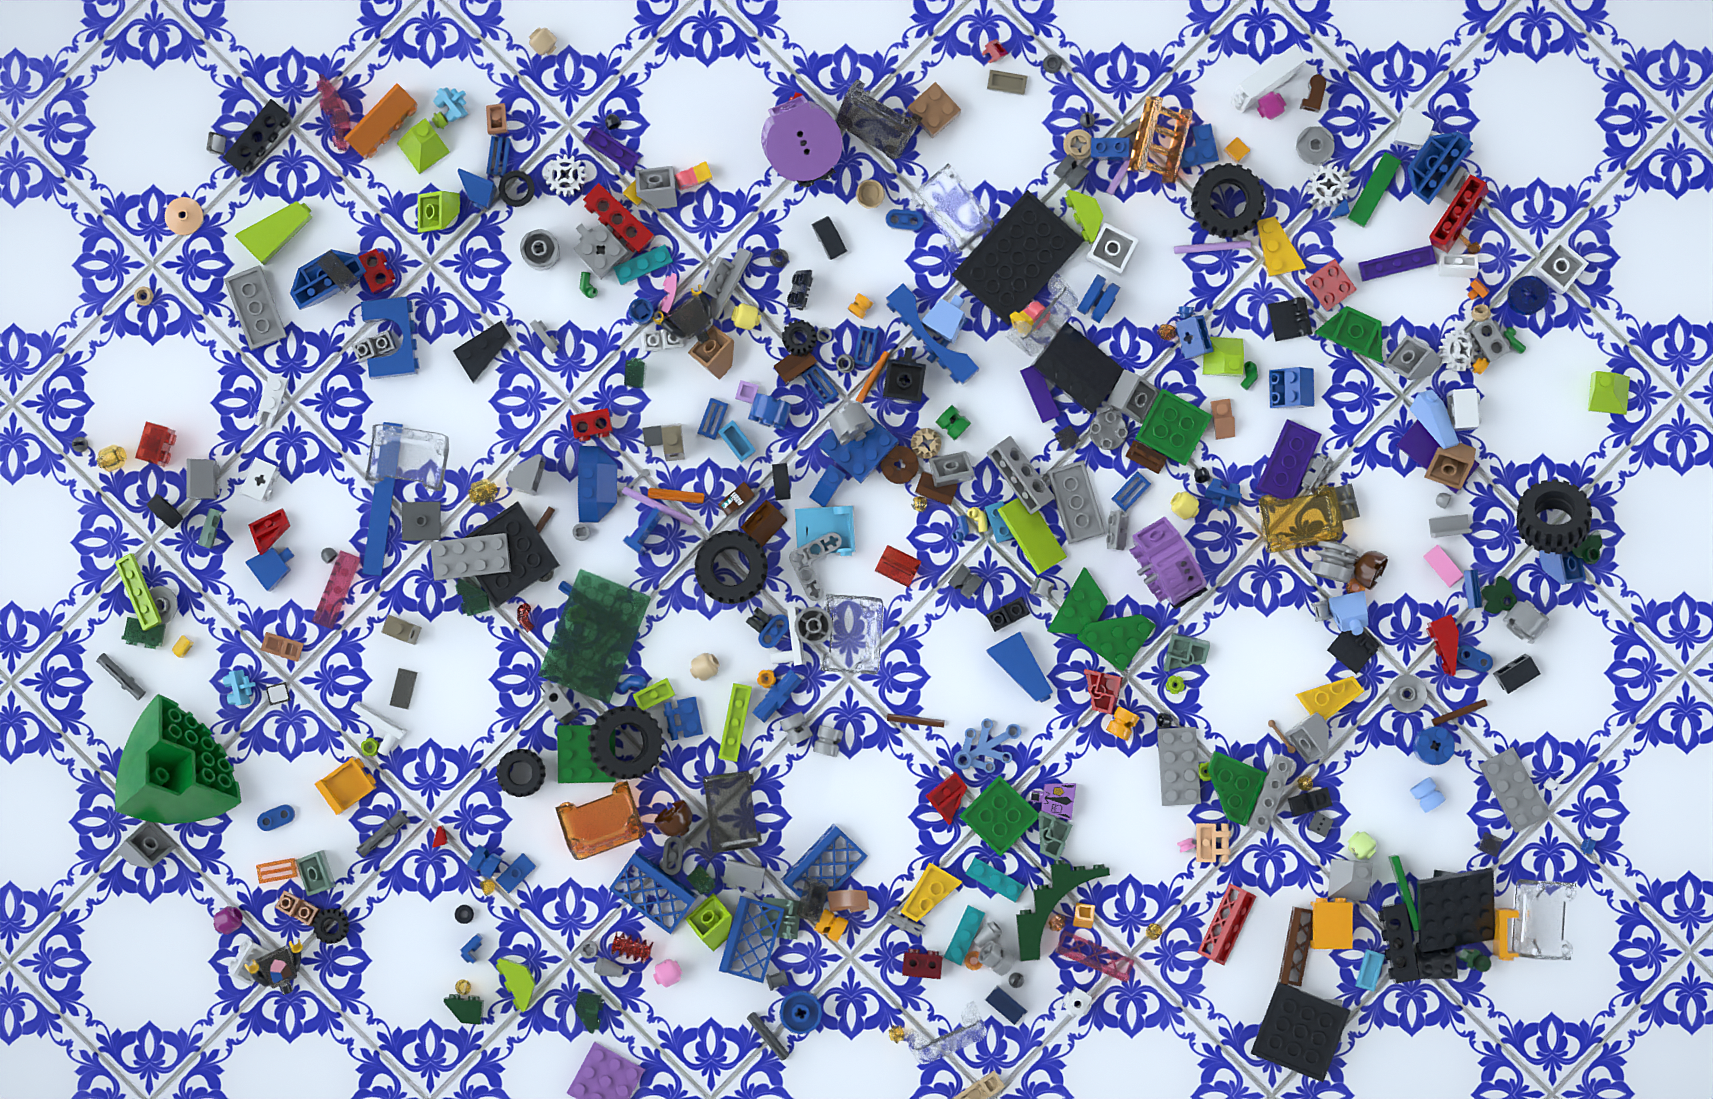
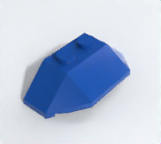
(1436, 163)
(315, 286)
(595, 484)

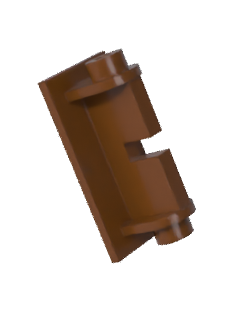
(1146, 457)

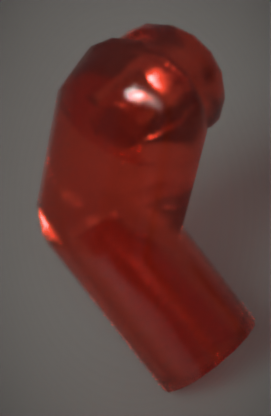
(522, 617)

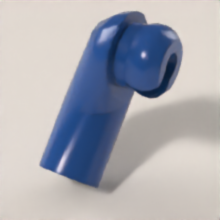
(635, 681)

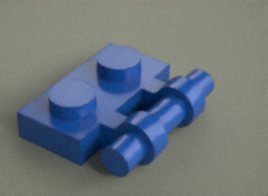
(689, 718)

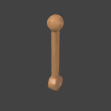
(1291, 749)

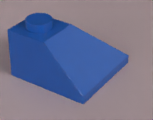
(479, 190)
(1563, 567)

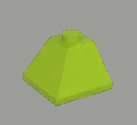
(422, 146)
(437, 210)
(1226, 358)
(1608, 392)
(711, 922)

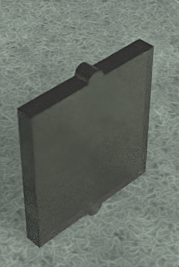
(701, 841)

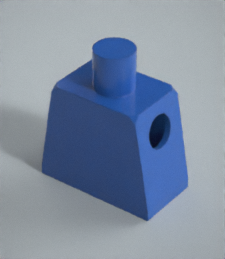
(270, 567)

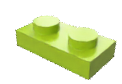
(654, 694)

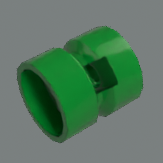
(958, 427)

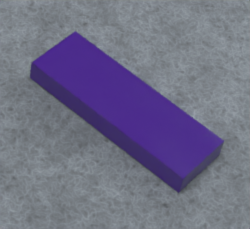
(611, 148)
(1040, 394)

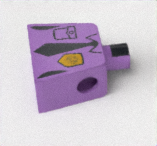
(1056, 799)

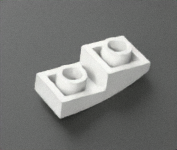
(659, 341)

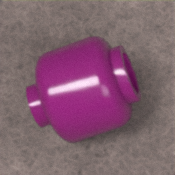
(228, 920)

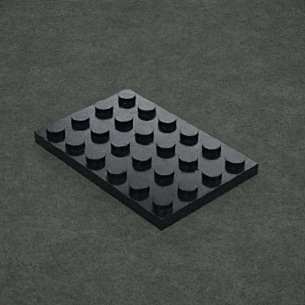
(1017, 257)

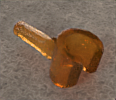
(1472, 248)

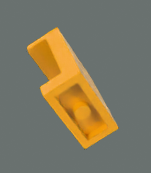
(346, 785)
(1332, 924)
(1500, 941)

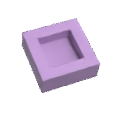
(746, 391)

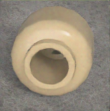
(543, 41)
(704, 666)

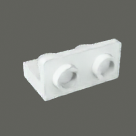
(247, 951)

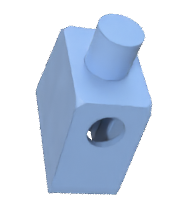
(946, 319)
(1350, 612)

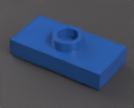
(516, 873)

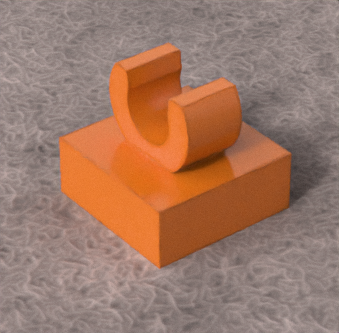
(1478, 288)

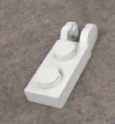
(271, 399)

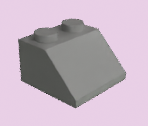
(1133, 396)
(202, 479)
(744, 875)

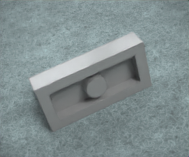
(1449, 526)

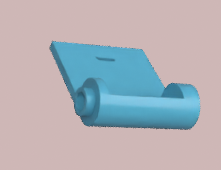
(823, 521)

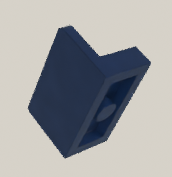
(1006, 1005)

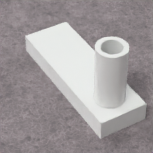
(796, 654)
(393, 730)

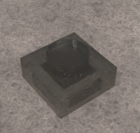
(1067, 438)
(1490, 844)

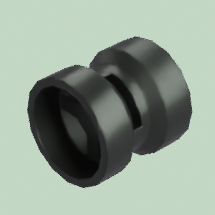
(755, 623)

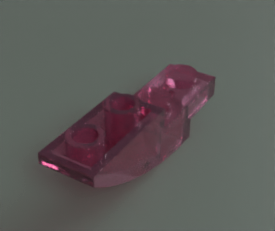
(334, 105)

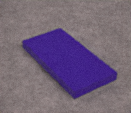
(1422, 446)
(1288, 461)

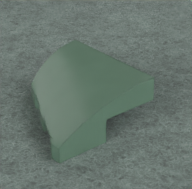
(209, 528)
(1185, 652)
(1052, 835)

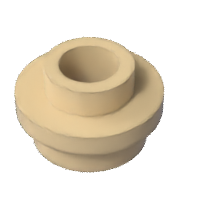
(139, 291)
(1481, 313)

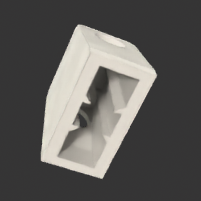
(1413, 129)

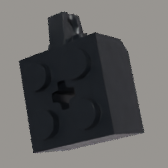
(904, 367)

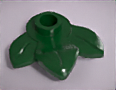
(1590, 545)
(1496, 594)

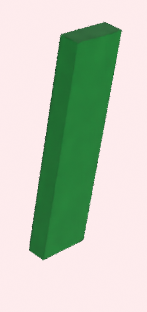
(1374, 189)
(1404, 891)

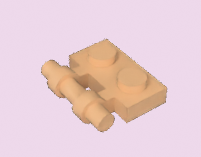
(1206, 842)

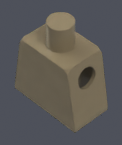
(673, 442)
(401, 629)

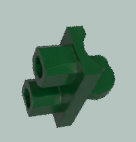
(1476, 960)

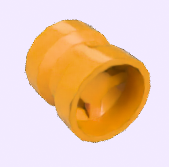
(860, 306)

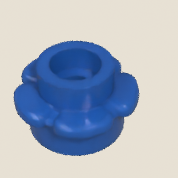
(1185, 312)
(1588, 845)

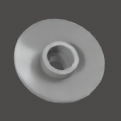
(164, 595)
(1417, 691)

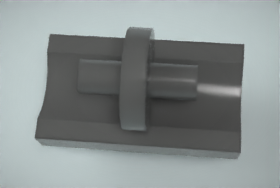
(1347, 502)

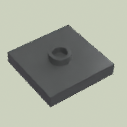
(421, 521)

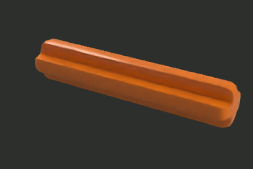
(675, 495)

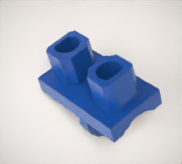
(1221, 496)

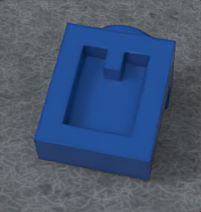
(472, 945)

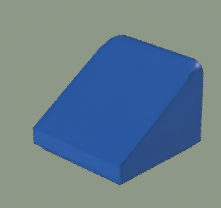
(1340, 211)

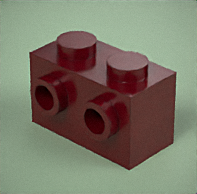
(922, 964)

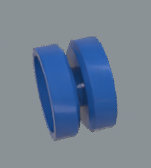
(1098, 298)
(800, 1023)

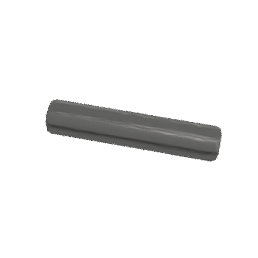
(768, 1036)

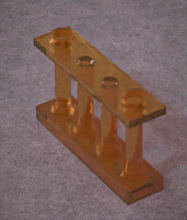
(1145, 134)

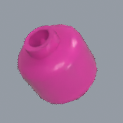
(1271, 105)

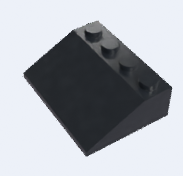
(1077, 368)

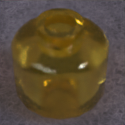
(111, 458)
(482, 492)

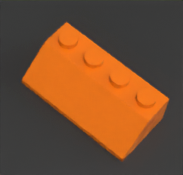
(381, 121)

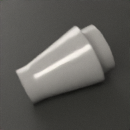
(990, 932)
(607, 968)

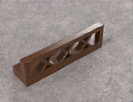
(1287, 960)

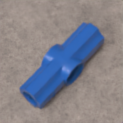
(777, 696)

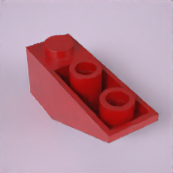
(1446, 639)

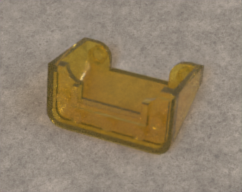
(1300, 520)

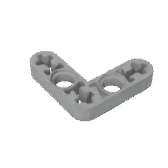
(808, 557)

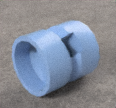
(1426, 793)

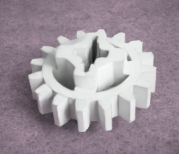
(1328, 177)
(570, 181)
(1458, 350)

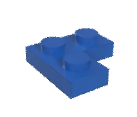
(1204, 149)

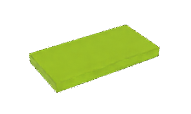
(1032, 535)

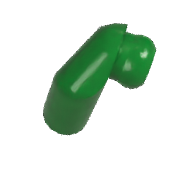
(1514, 343)

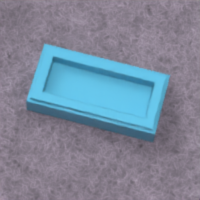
(1370, 970)

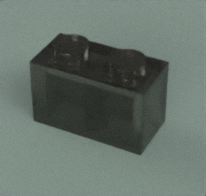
(337, 271)
(812, 899)

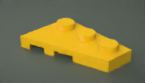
(1277, 249)
(1330, 697)
(929, 891)

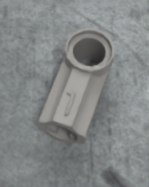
(1453, 184)

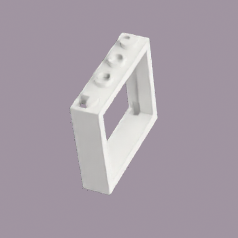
(1268, 78)

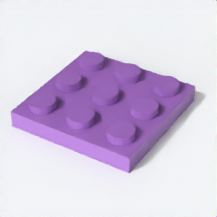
(605, 1076)

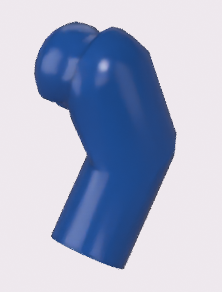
(962, 531)

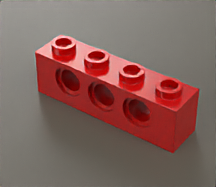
(599, 195)
(1459, 213)

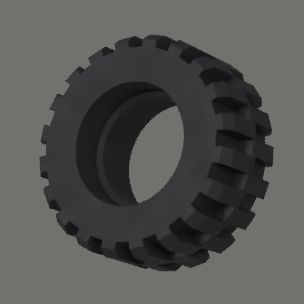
(1243, 180)
(1554, 496)
(757, 567)
(650, 749)

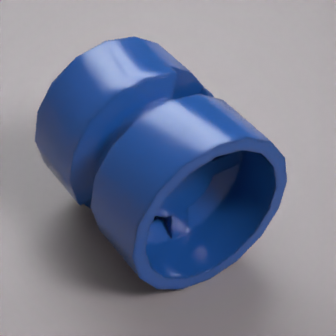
(641, 311)
(484, 861)

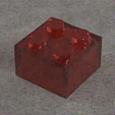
(156, 444)

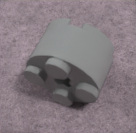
(535, 239)
(851, 423)
(1526, 621)

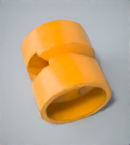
(1122, 723)
(831, 925)

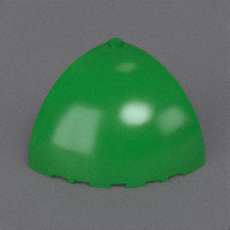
(173, 769)

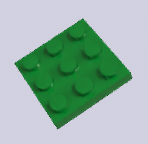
(1173, 427)
(575, 760)
(999, 815)

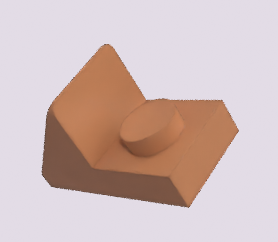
(496, 119)
(1222, 419)

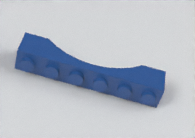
(959, 364)

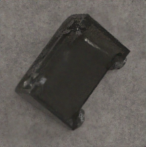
(876, 122)
(731, 811)

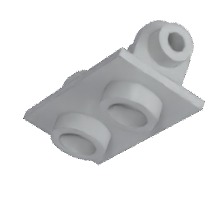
(1323, 467)
(1115, 539)

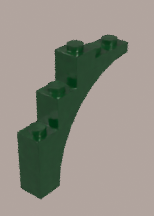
(1063, 880)

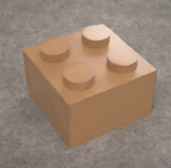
(935, 109)

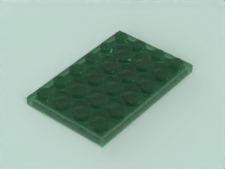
(594, 636)

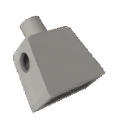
(563, 707)

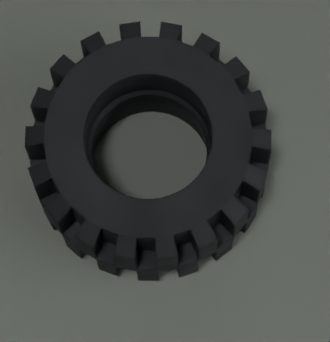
(505, 765)

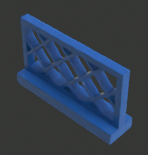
(644, 532)
(815, 852)
(658, 876)
(735, 934)

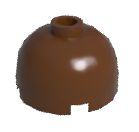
(1369, 567)
(675, 820)

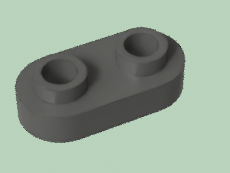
(672, 855)

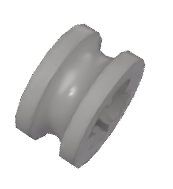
(581, 538)
(592, 945)

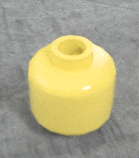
(745, 316)
(1184, 505)

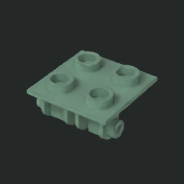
(790, 920)

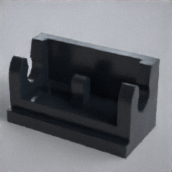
(1516, 673)

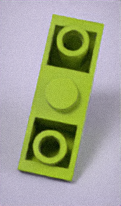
(1086, 213)
(518, 981)

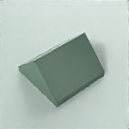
(315, 873)

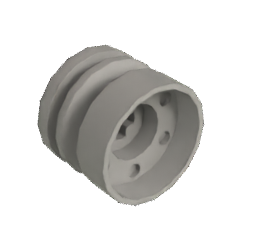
(1334, 561)

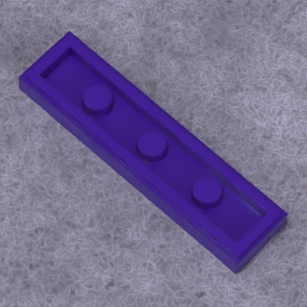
(1397, 263)

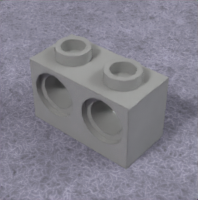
(1484, 343)

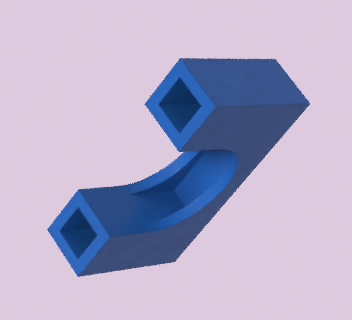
(404, 360)

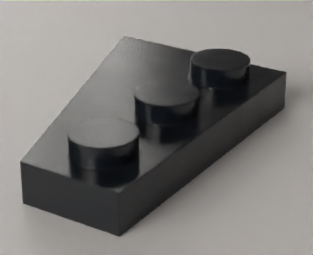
(480, 351)

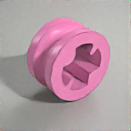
(1186, 845)

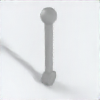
(645, 472)

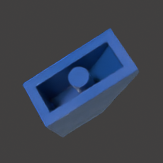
(827, 485)

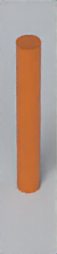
(873, 376)

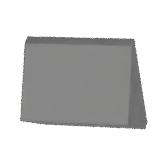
(951, 469)

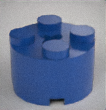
(769, 411)
(1443, 751)

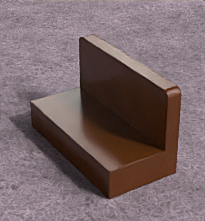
(794, 366)
(940, 494)
(764, 523)

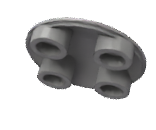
(1108, 430)

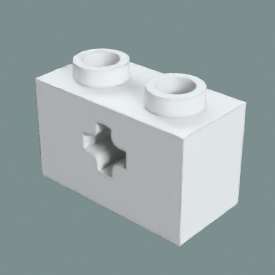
(258, 470)

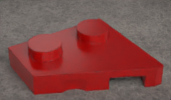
(269, 529)
(947, 796)

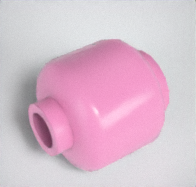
(667, 973)

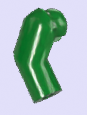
(585, 286)
(1251, 375)

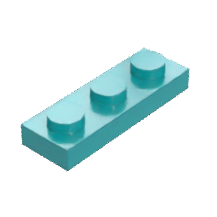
(643, 264)
(994, 879)
(964, 935)

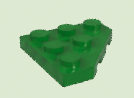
(1117, 638)
(1235, 786)

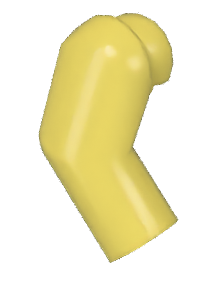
(980, 517)

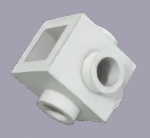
(1077, 995)

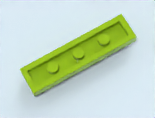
(138, 591)
(735, 722)

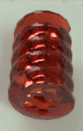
(631, 947)

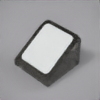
(216, 143)
(278, 693)

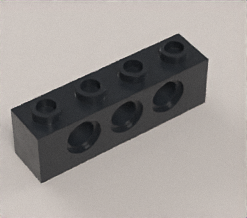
(257, 126)
(1409, 970)

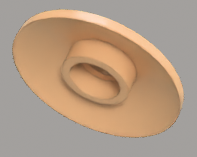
(185, 225)

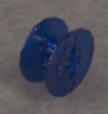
(1517, 299)

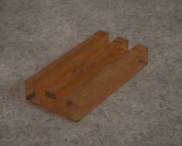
(293, 867)

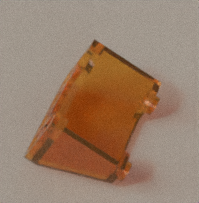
(601, 823)

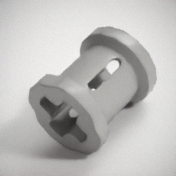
(1321, 610)

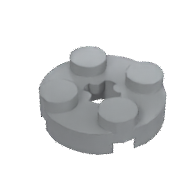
(1315, 134)

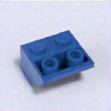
(1291, 387)

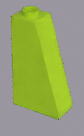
(273, 232)

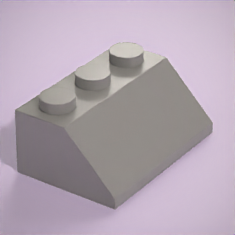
(527, 475)

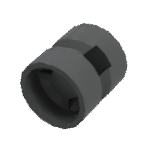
(1071, 171)
(965, 581)

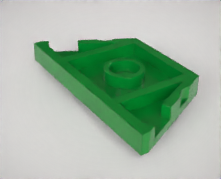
(1354, 332)
(1082, 605)

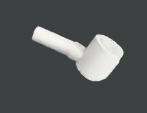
(1550, 784)

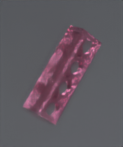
(336, 589)
(1086, 960)

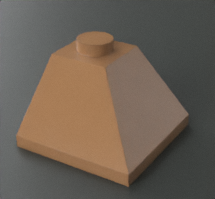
(715, 353)
(1451, 465)

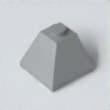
(657, 186)
(1413, 359)
(1310, 737)
(146, 846)
(1349, 879)

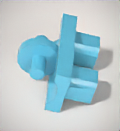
(454, 101)
(240, 686)

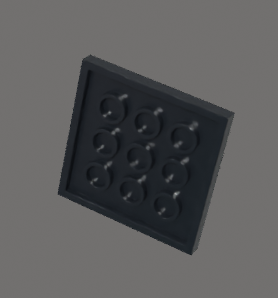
(528, 555)
(1456, 909)
(1300, 1031)

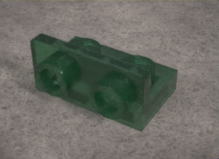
(134, 634)

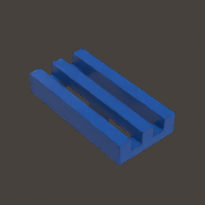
(500, 140)
(869, 330)
(829, 397)
(707, 434)
(1142, 479)
(1473, 589)

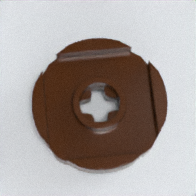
(904, 474)

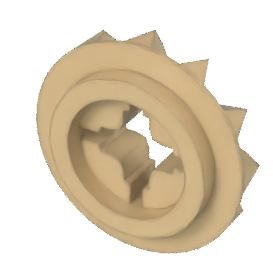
(1070, 140)
(923, 452)

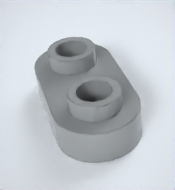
(540, 329)

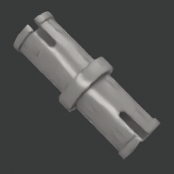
(903, 923)

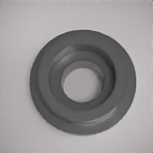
(1054, 58)
(840, 363)

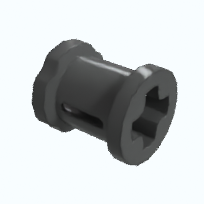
(777, 980)

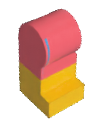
(693, 176)
(1029, 314)

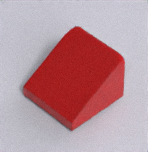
(440, 837)

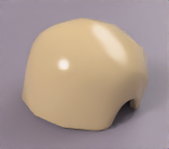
(870, 194)

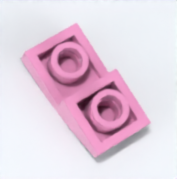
(671, 288)
(1443, 566)

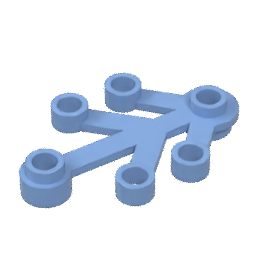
(984, 747)

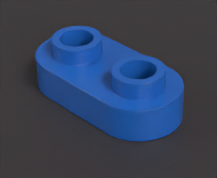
(904, 219)
(774, 631)
(1474, 658)
(276, 818)

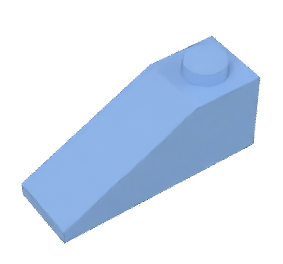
(1434, 417)

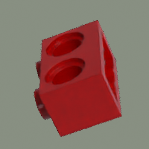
(380, 269)
(591, 419)

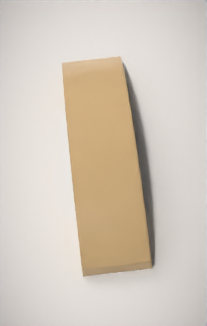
(983, 1088)

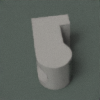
(1041, 588)

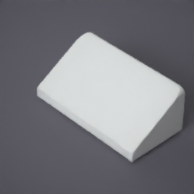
(1458, 265)

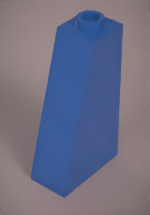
(1019, 663)

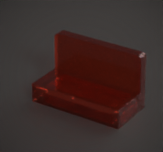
(897, 566)

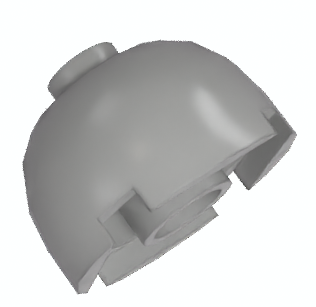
(813, 625)

